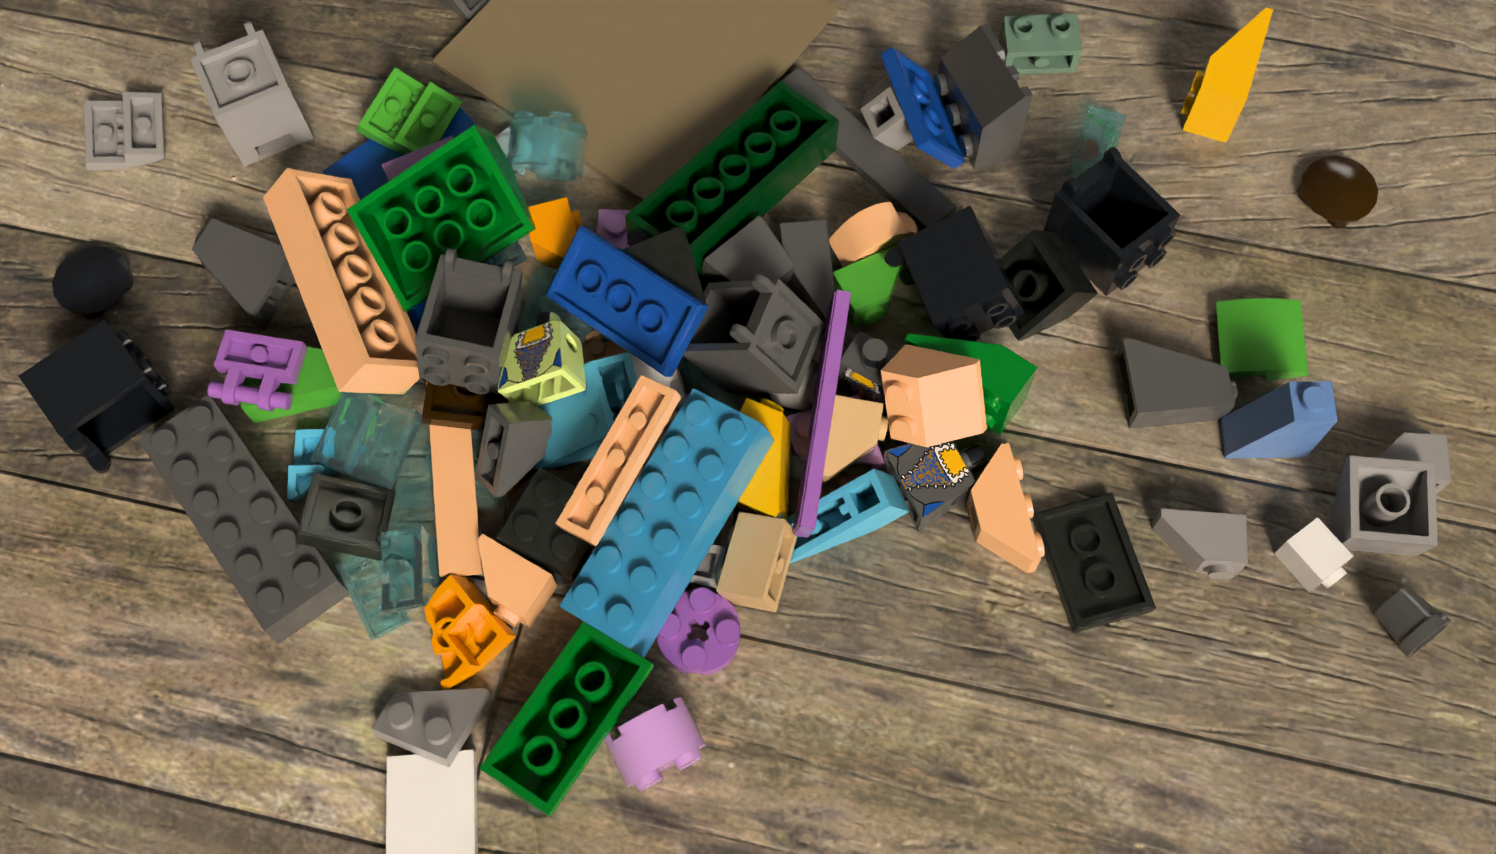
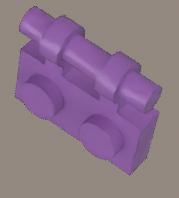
(257, 357)

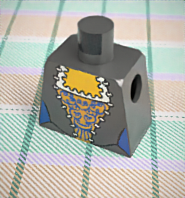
(862, 369)
(933, 477)

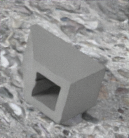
(885, 115)

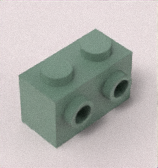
(1041, 42)

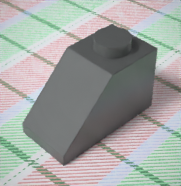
(511, 444)

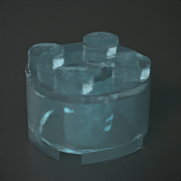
(547, 146)

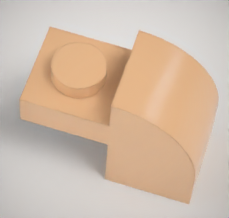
(870, 232)

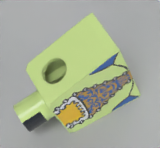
(543, 363)

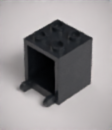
(1112, 222)
(958, 276)
(98, 392)

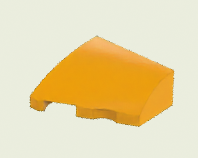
(464, 630)

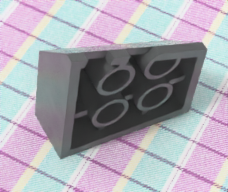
(983, 98)

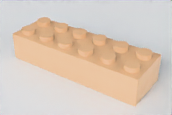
(342, 287)

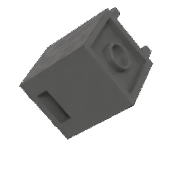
(468, 323)
(755, 337)

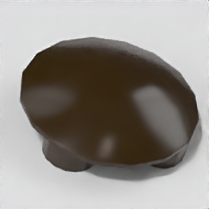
(1338, 190)

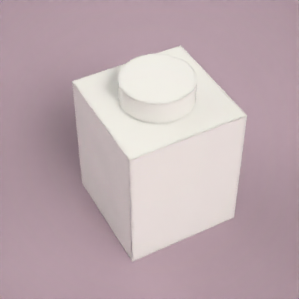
(1314, 556)

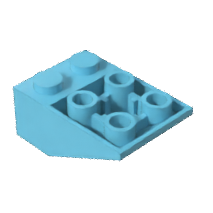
(586, 417)

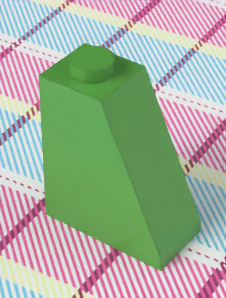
(313, 389)

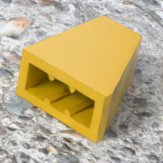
(769, 487)

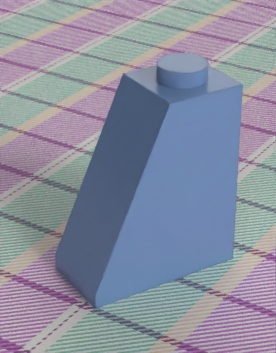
(1281, 422)

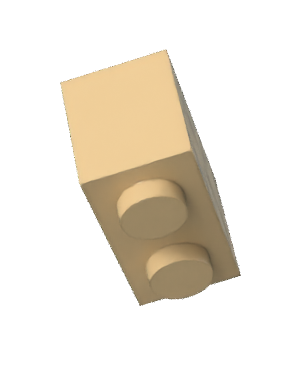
(756, 561)

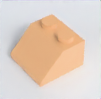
(933, 396)

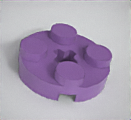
(723, 634)

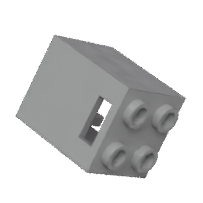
(251, 96)

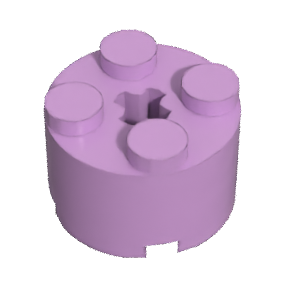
(654, 744)

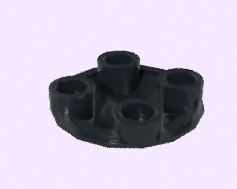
(91, 281)

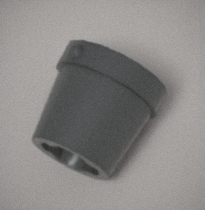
(1411, 620)

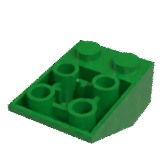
(1003, 373)

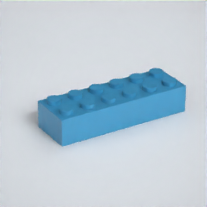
(668, 522)

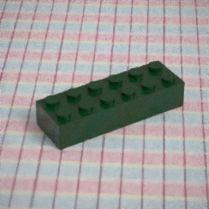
(739, 173)

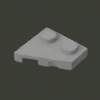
(432, 721)

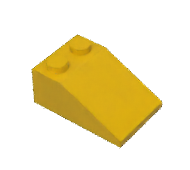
(1224, 85)

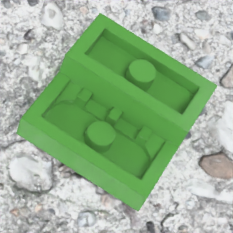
(408, 114)
(1262, 338)

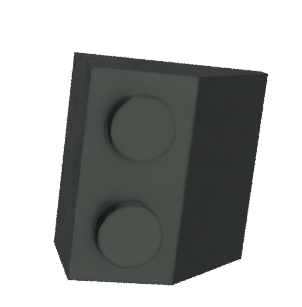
(1045, 281)

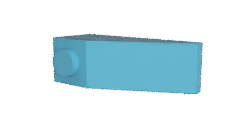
(852, 512)

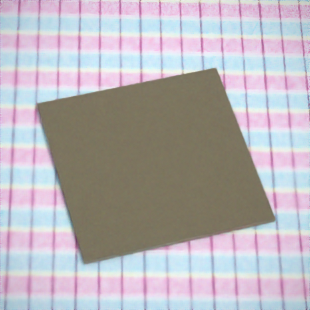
(638, 73)

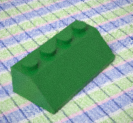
(566, 719)

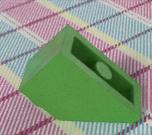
(870, 286)

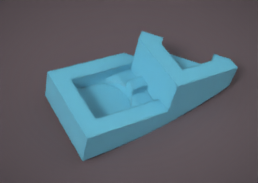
(302, 471)

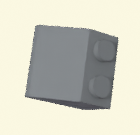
(1386, 506)

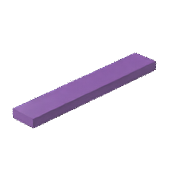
(821, 415)

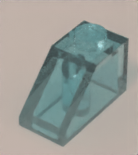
(408, 568)

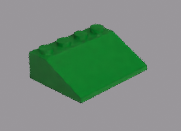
(450, 199)

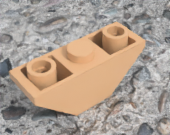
(1003, 513)

